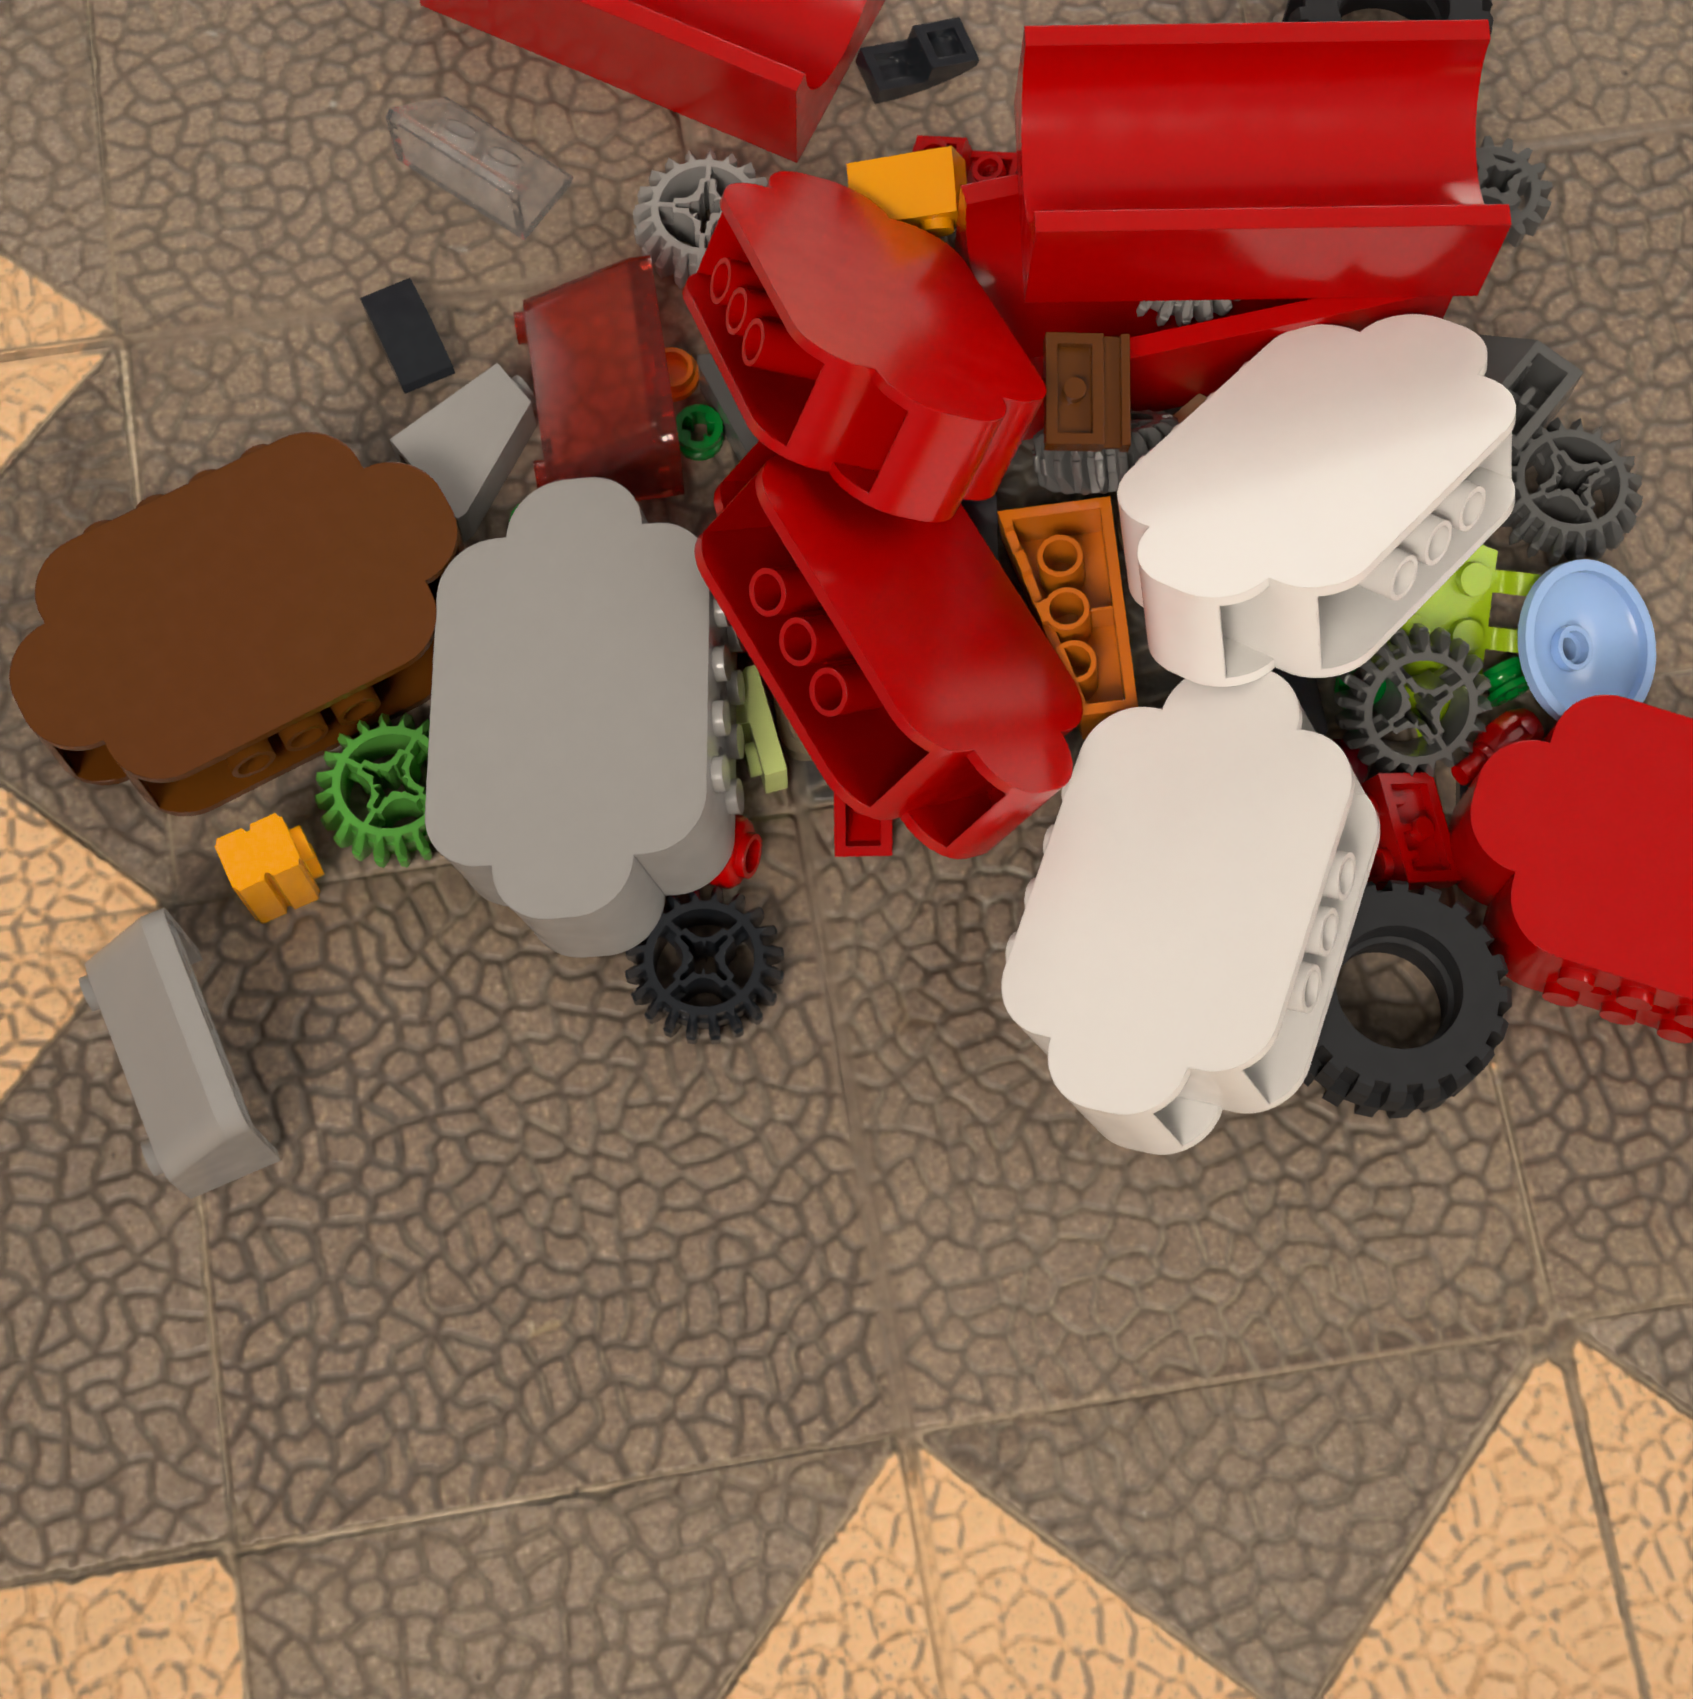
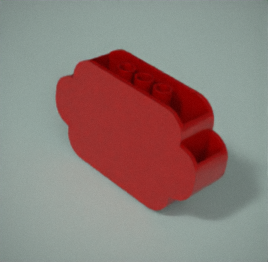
(861, 346)
(892, 653)
(1590, 861)

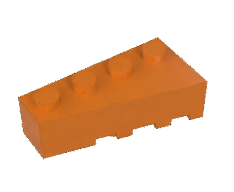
(1075, 593)

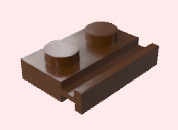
(1086, 392)

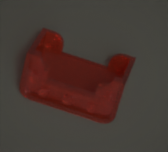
(603, 381)

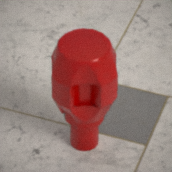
(1506, 729)

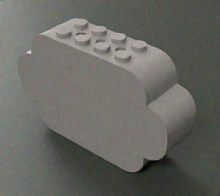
(583, 719)

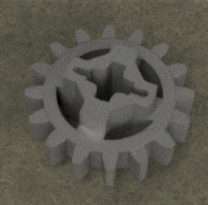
(1507, 176)

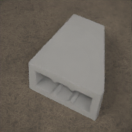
(471, 442)

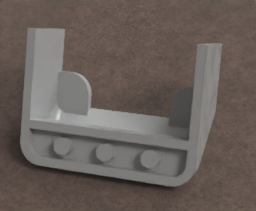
(173, 1057)

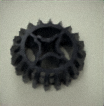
(687, 983)

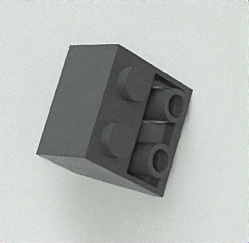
(1535, 378)

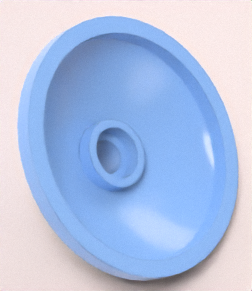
(1585, 636)

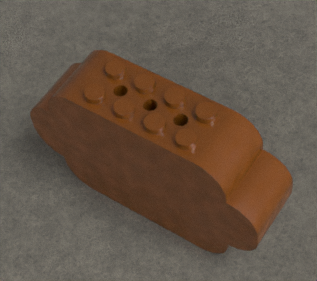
(238, 623)

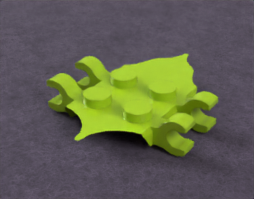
(1464, 611)

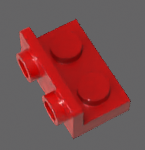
(1412, 832)

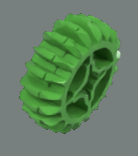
(357, 765)

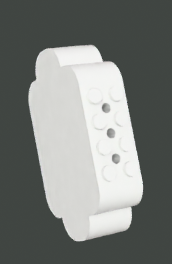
(1317, 499)
(1191, 912)

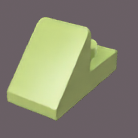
(764, 751)

